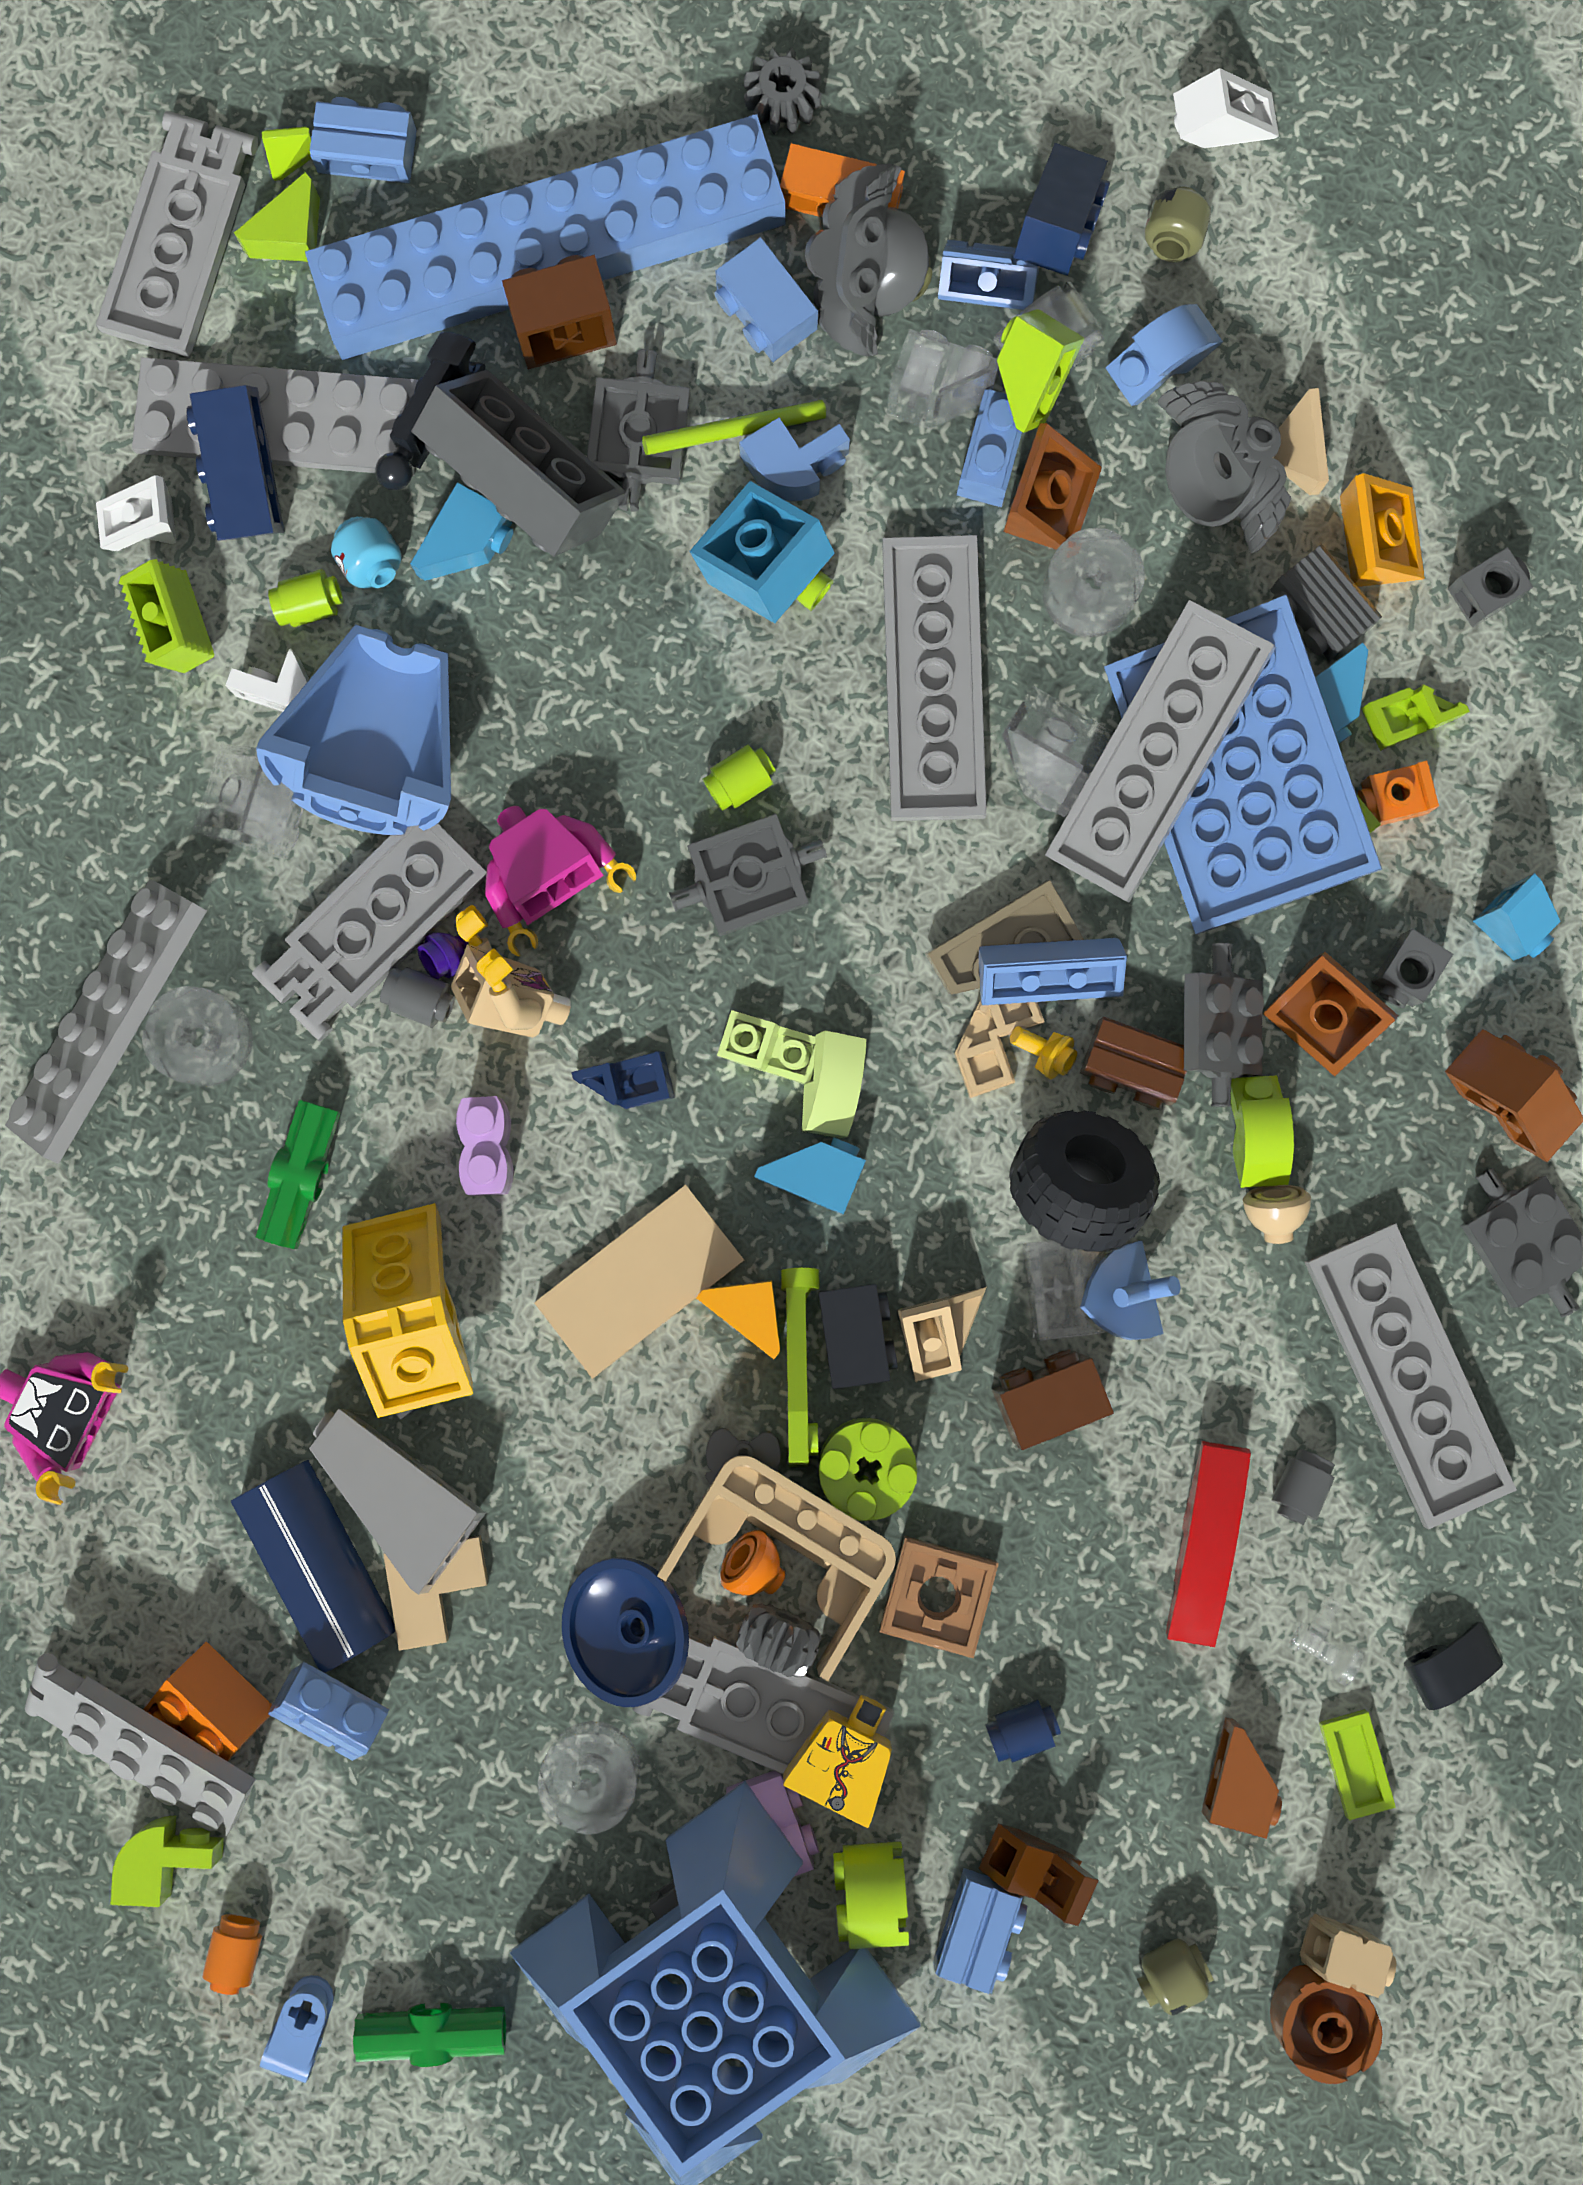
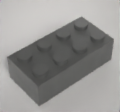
(518, 462)

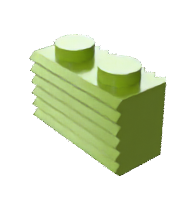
(166, 616)

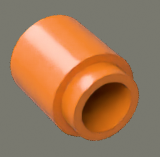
(232, 1954)

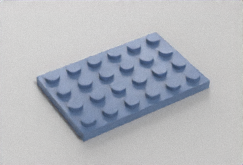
(1277, 797)

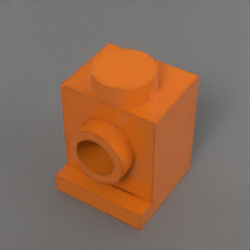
(1416, 789)

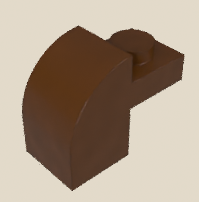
(1040, 1872)

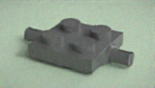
(627, 412)
(748, 875)
(1222, 1024)
(1527, 1241)

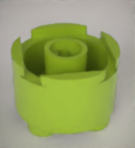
(860, 1496)
(873, 1895)

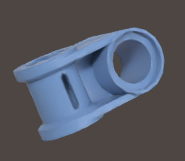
(299, 2032)

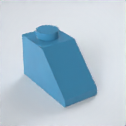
(462, 536)
(1343, 689)
(1520, 918)
(817, 1173)

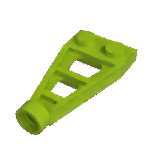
(801, 1434)

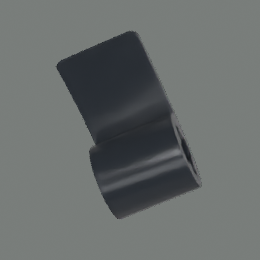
(1453, 1671)

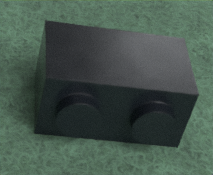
(855, 1335)

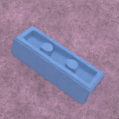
(1051, 971)

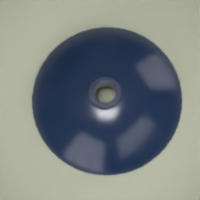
(606, 1638)

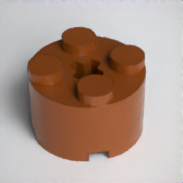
(1338, 2046)

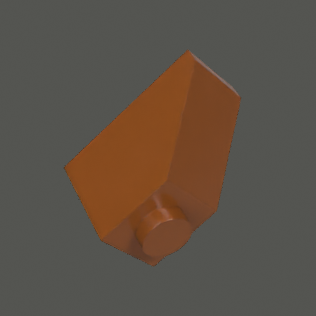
(1240, 1787)

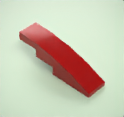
(1208, 1543)

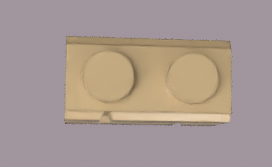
(1348, 1956)

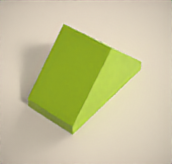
(284, 225)

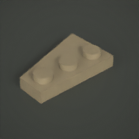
(1027, 919)

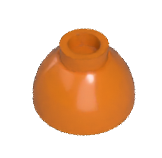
(752, 1565)

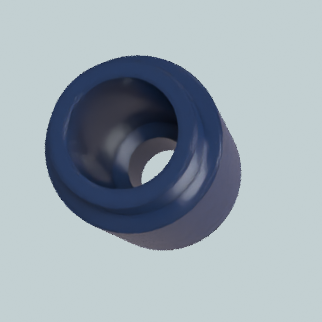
(1023, 1731)

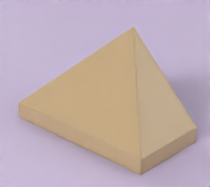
(1303, 445)

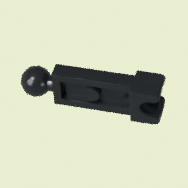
(449, 361)

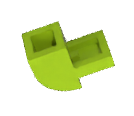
(1263, 1132)
(146, 1861)

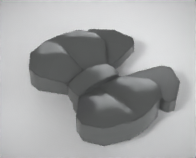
(725, 1445)

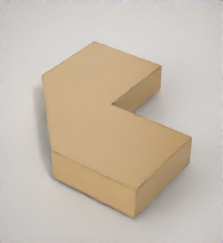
(981, 1050)

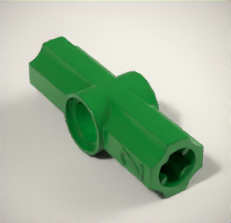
(297, 1175)
(430, 2034)

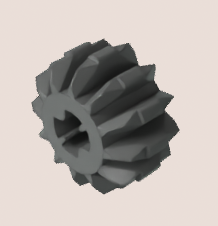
(801, 90)
(778, 1640)

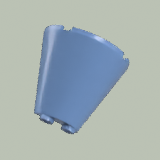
(367, 737)

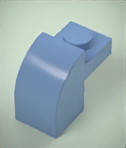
(1161, 349)
(790, 470)

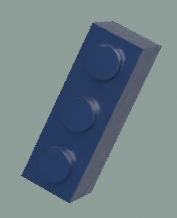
(1063, 210)
(235, 463)

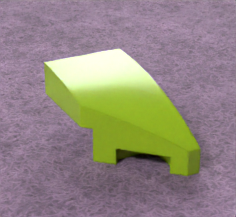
(1409, 715)

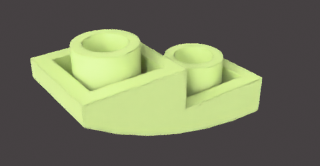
(768, 1047)
(836, 1084)

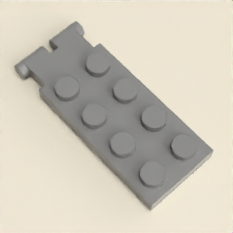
(176, 236)
(370, 924)
(748, 1706)
(139, 1746)

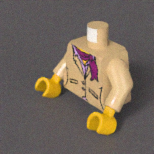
(499, 990)

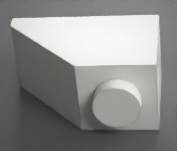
(1224, 111)

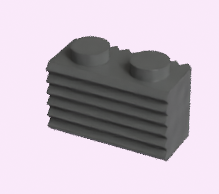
(1326, 603)

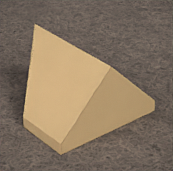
(938, 1332)

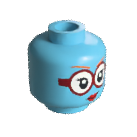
(365, 552)

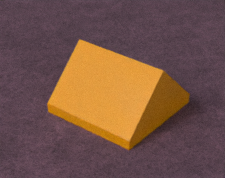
(1381, 531)
(749, 1310)

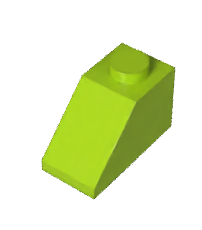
(1035, 365)

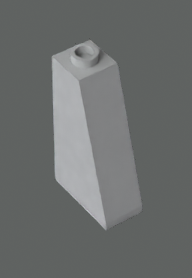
(398, 1499)

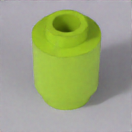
(305, 598)
(739, 777)

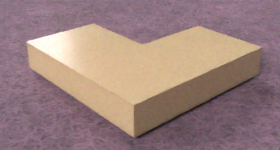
(421, 1617)

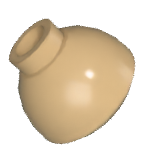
(1277, 1211)

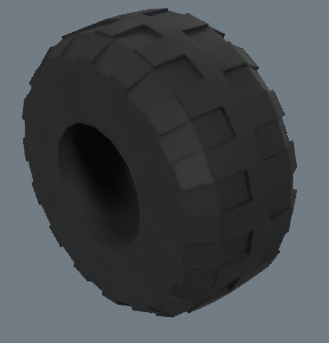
(1084, 1180)

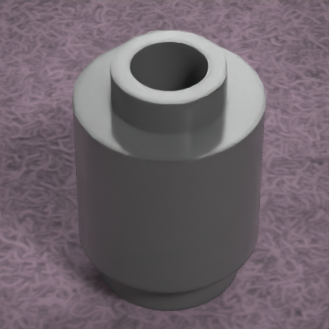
(417, 996)
(1303, 1487)

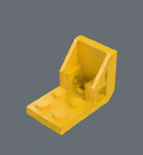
(401, 1312)

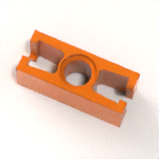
(812, 176)

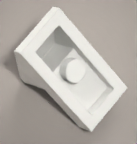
(136, 515)
(261, 686)

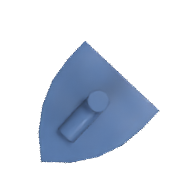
(1124, 1297)

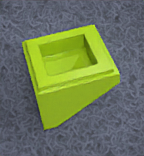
(286, 150)

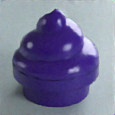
(441, 954)

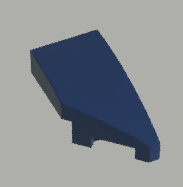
(630, 1081)

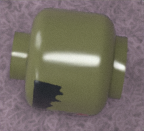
(1177, 224)
(1175, 1976)

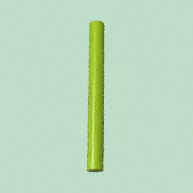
(732, 427)

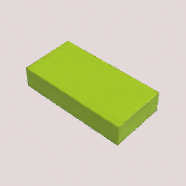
(1357, 1764)

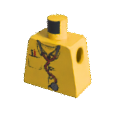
(843, 1762)

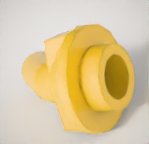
(1054, 1055)

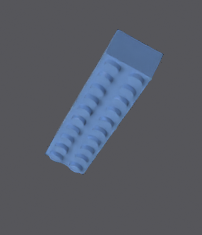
(621, 209)

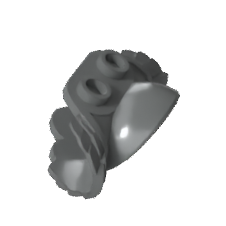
(865, 259)
(1224, 462)

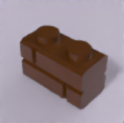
(1134, 1062)

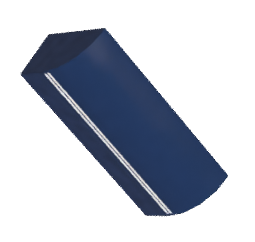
(314, 1566)

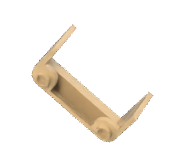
(853, 1554)

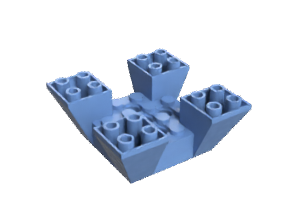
(790, 2035)

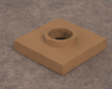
(959, 1626)

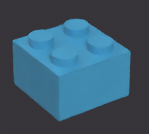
(762, 551)

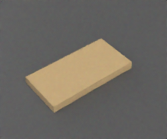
(639, 1281)

